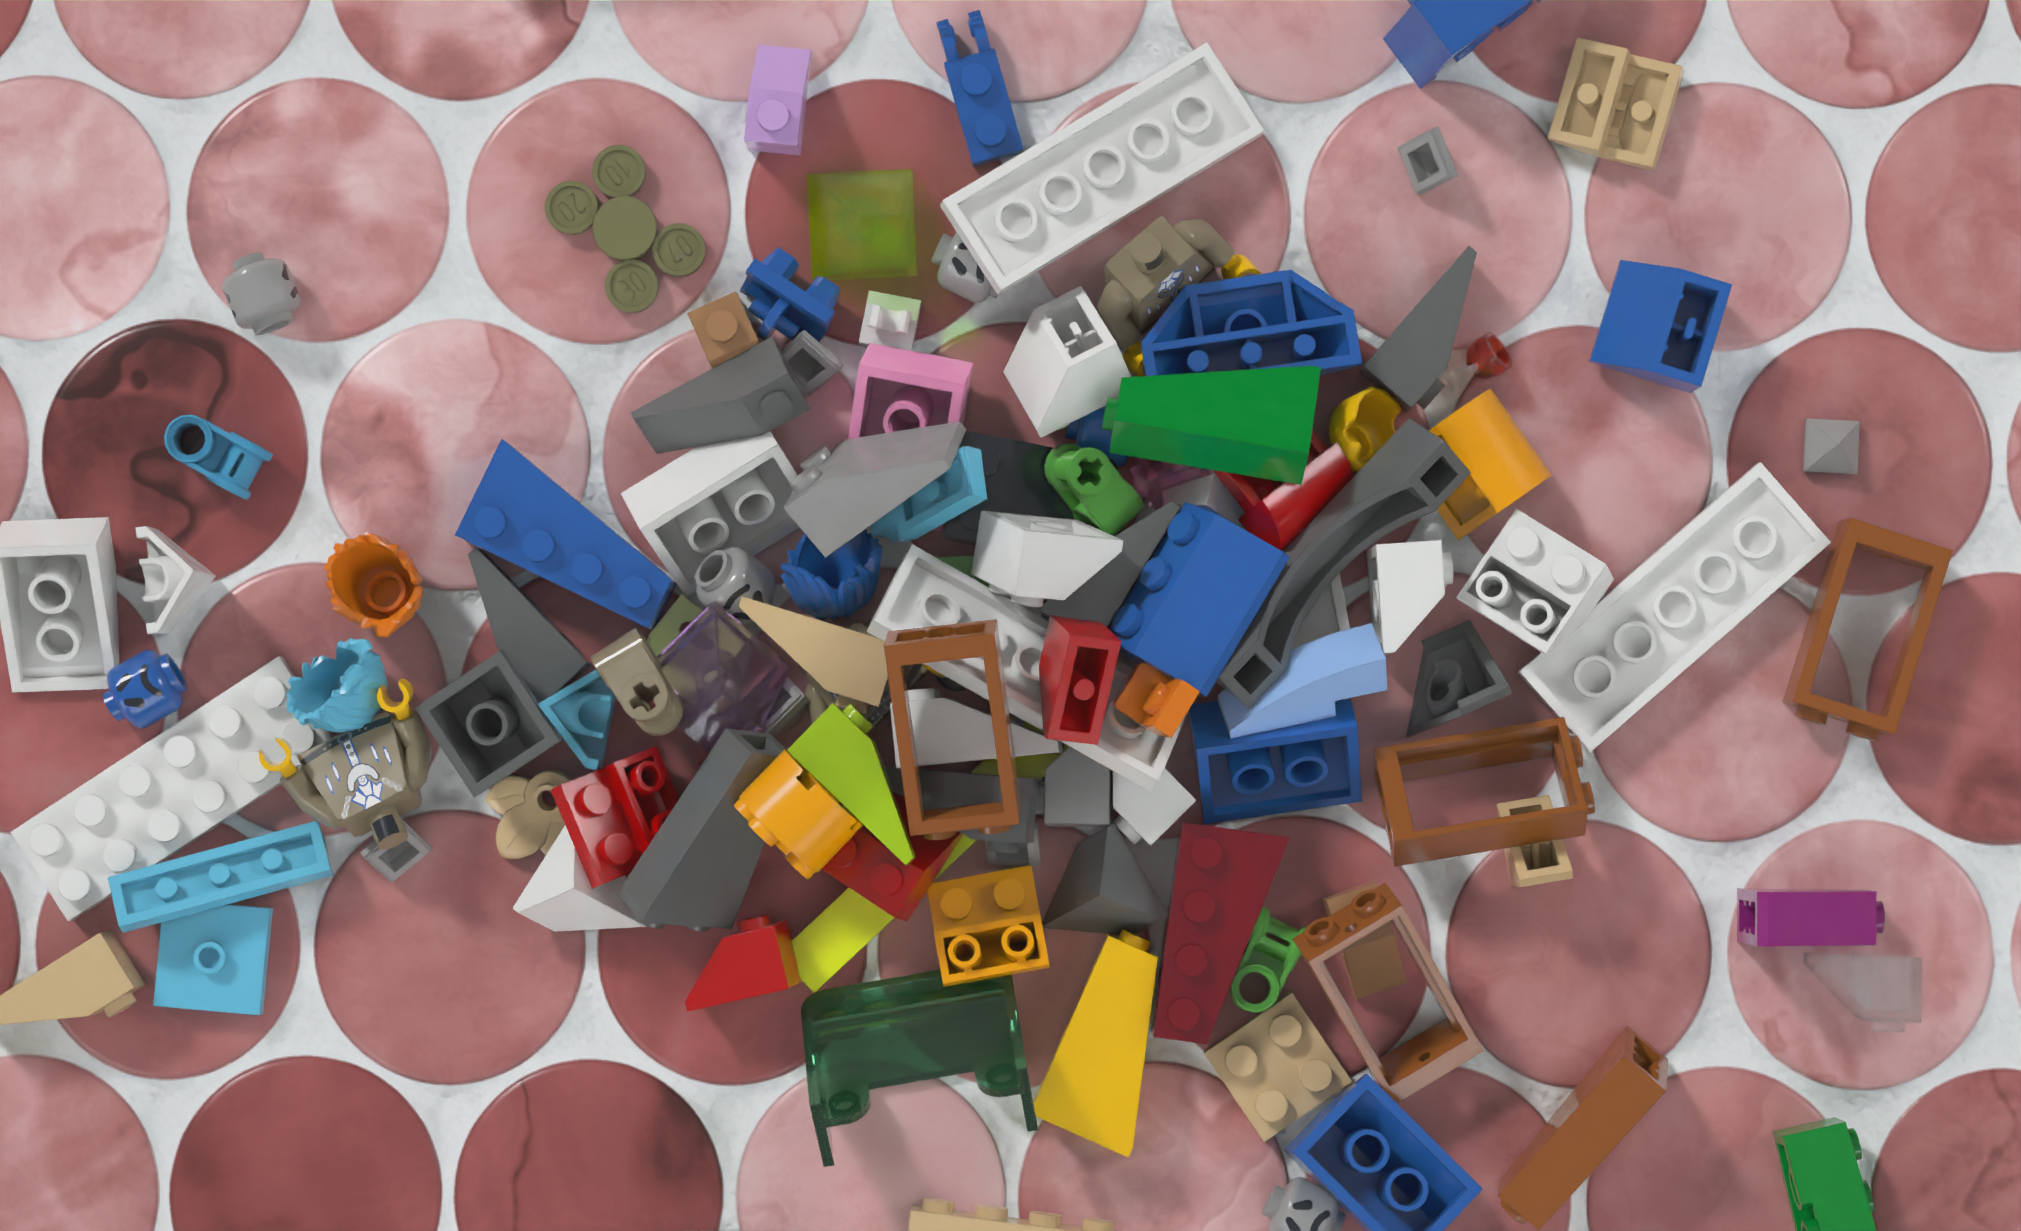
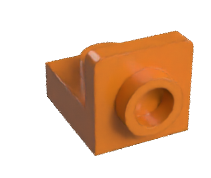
(1155, 700)

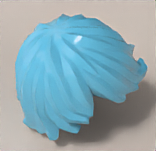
(339, 692)

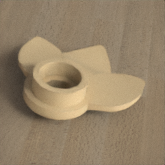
(527, 819)

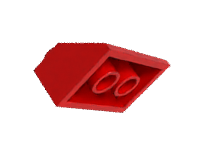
(881, 876)

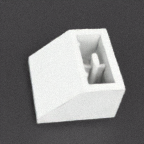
(1065, 363)
(1536, 584)

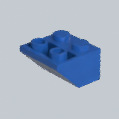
(1660, 324)

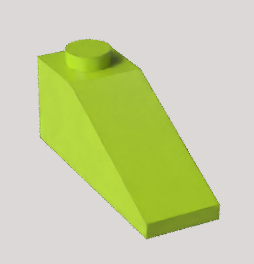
(851, 769)

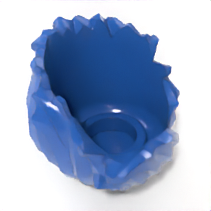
(833, 584)

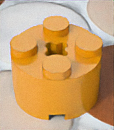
(797, 815)

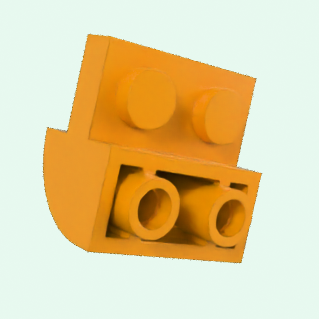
(1497, 456)
(987, 926)

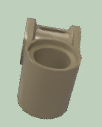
(636, 679)

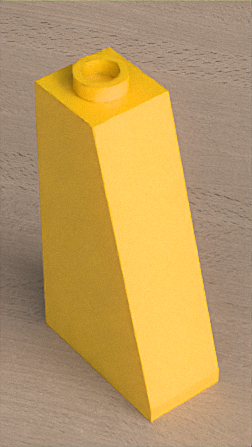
(1101, 1055)

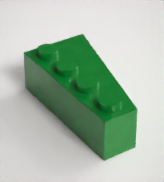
(1824, 1177)

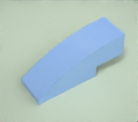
(1315, 677)

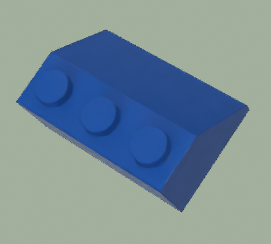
(1196, 597)
(1274, 769)
(1381, 1163)

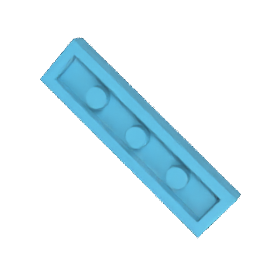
(220, 876)

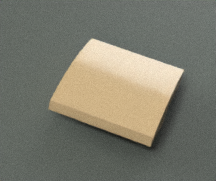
(1615, 104)

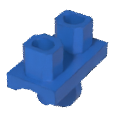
(785, 305)

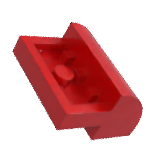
(1282, 509)
(616, 813)

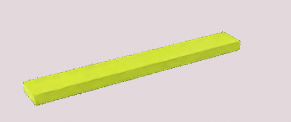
(854, 921)

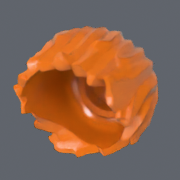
(373, 583)

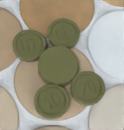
(625, 228)

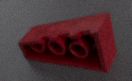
(1211, 912)

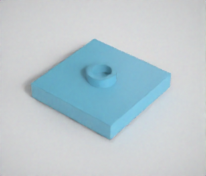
(215, 960)

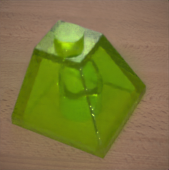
(862, 224)

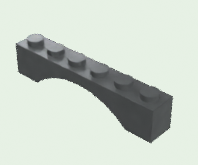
(1396, 486)

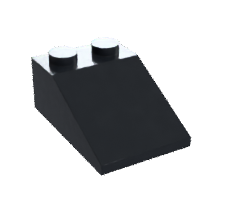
(1013, 485)

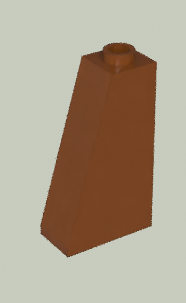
(1584, 1129)

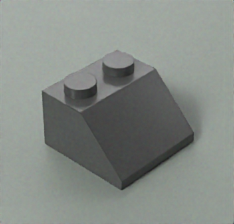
(488, 723)

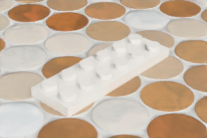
(1101, 168)
(936, 594)
(1675, 606)
(166, 791)

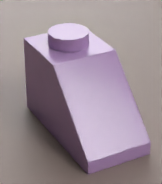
(777, 100)

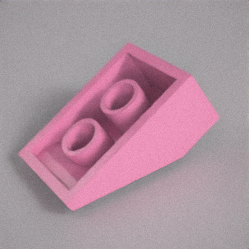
(907, 391)

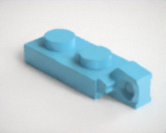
(938, 501)

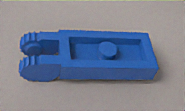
(980, 95)

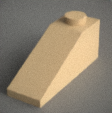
(834, 656)
(79, 984)

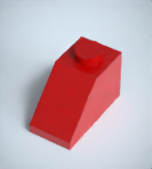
(1076, 678)
(747, 965)

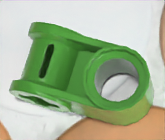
(1092, 487)
(1266, 958)

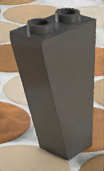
(705, 848)

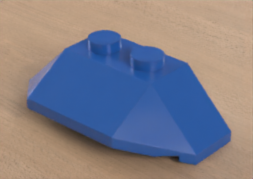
(1252, 325)

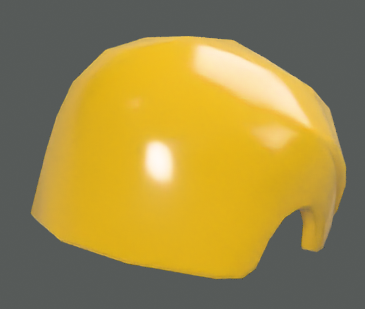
(1363, 424)

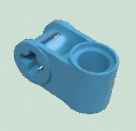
(225, 457)

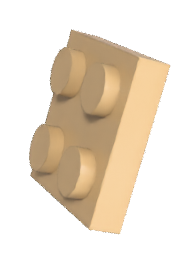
(1277, 1066)

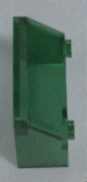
(907, 1034)

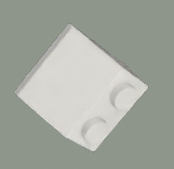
(1039, 555)
(1405, 587)

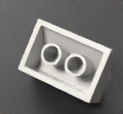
(714, 501)

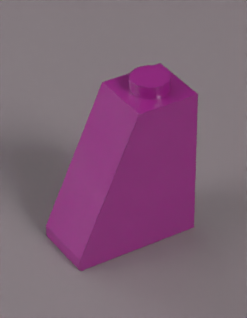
(1808, 917)

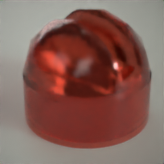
(1489, 356)

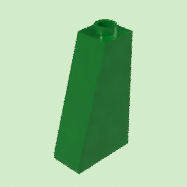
(1219, 420)

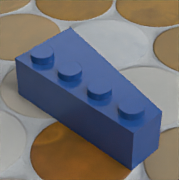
(1446, 29)
(550, 533)

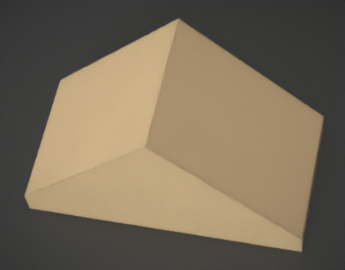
(1538, 861)

